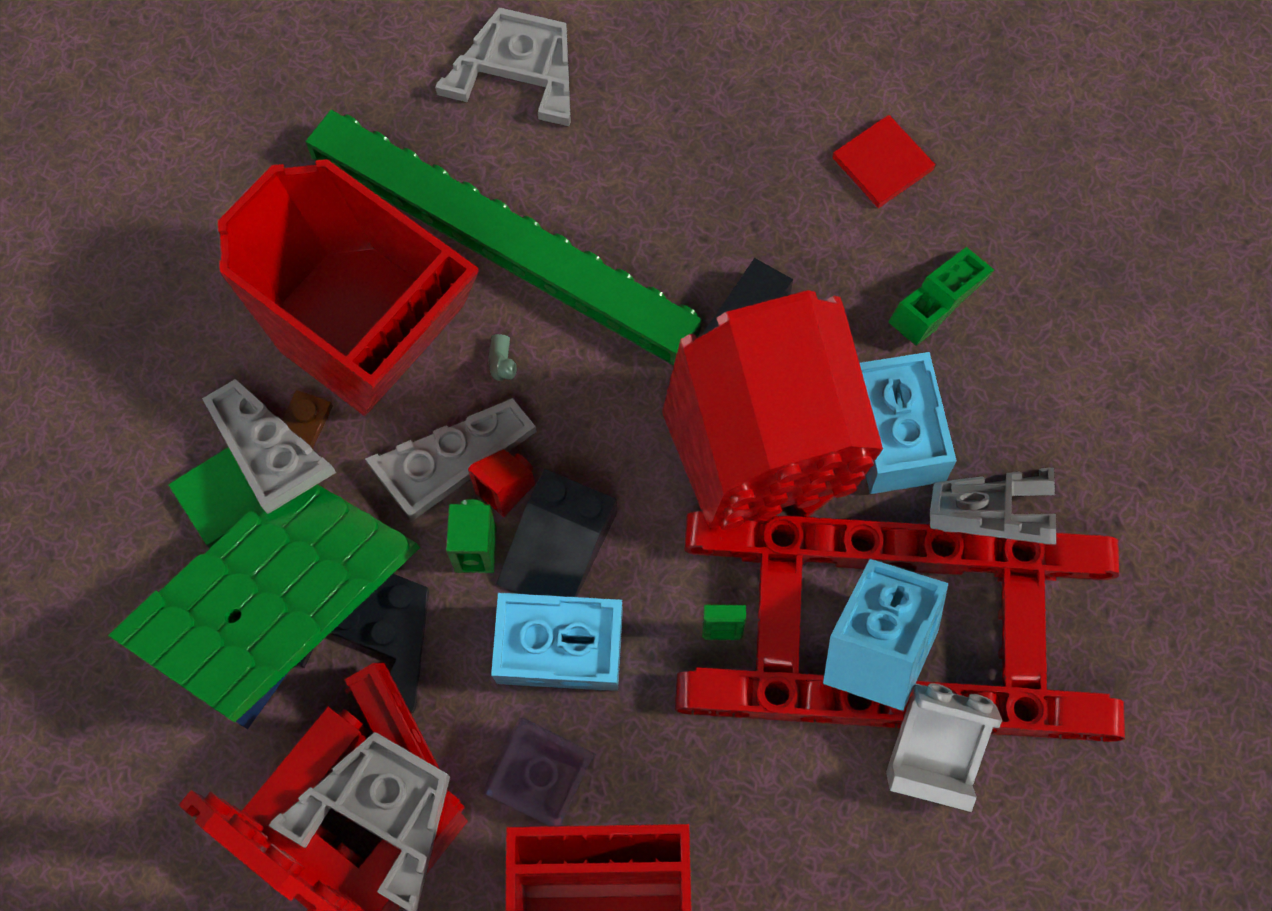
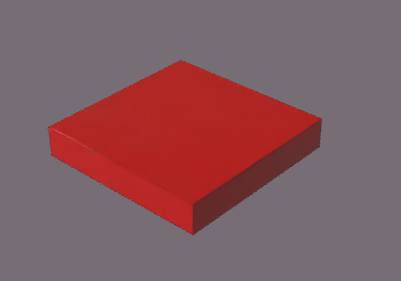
(883, 161)

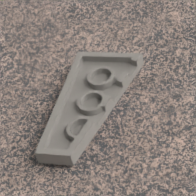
(435, 466)

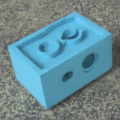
(909, 424)
(885, 634)
(557, 641)

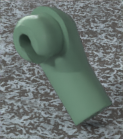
(498, 361)

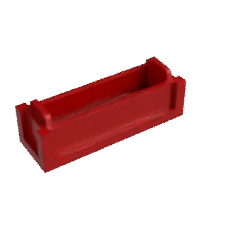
(387, 710)

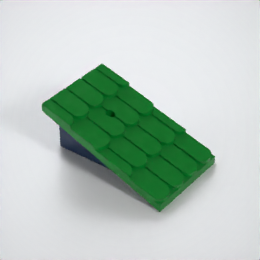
(263, 599)

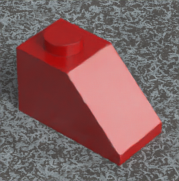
(502, 480)

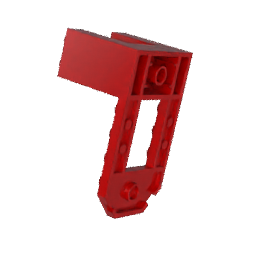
(320, 873)

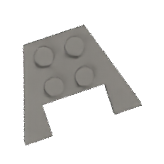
(520, 50)
(986, 508)
(387, 795)

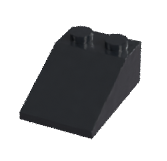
(557, 538)

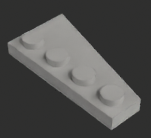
(265, 448)

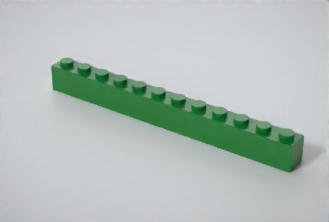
(504, 237)

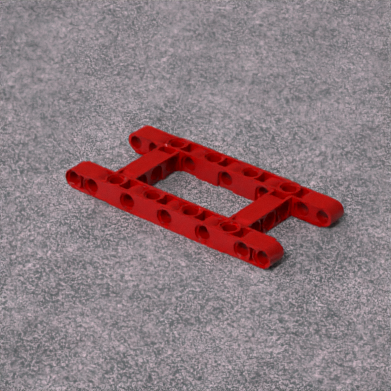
(903, 546)

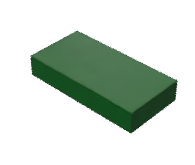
(723, 622)

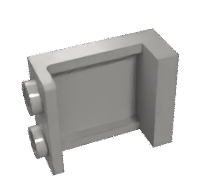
(941, 745)

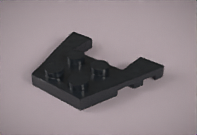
(394, 626)

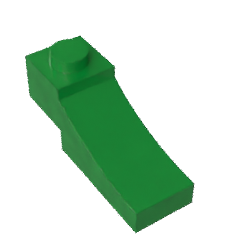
(939, 295)

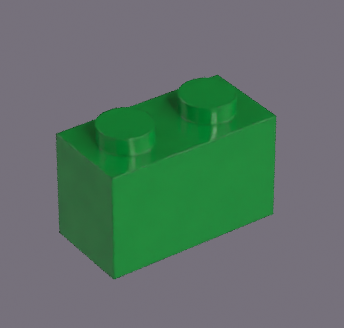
(471, 537)

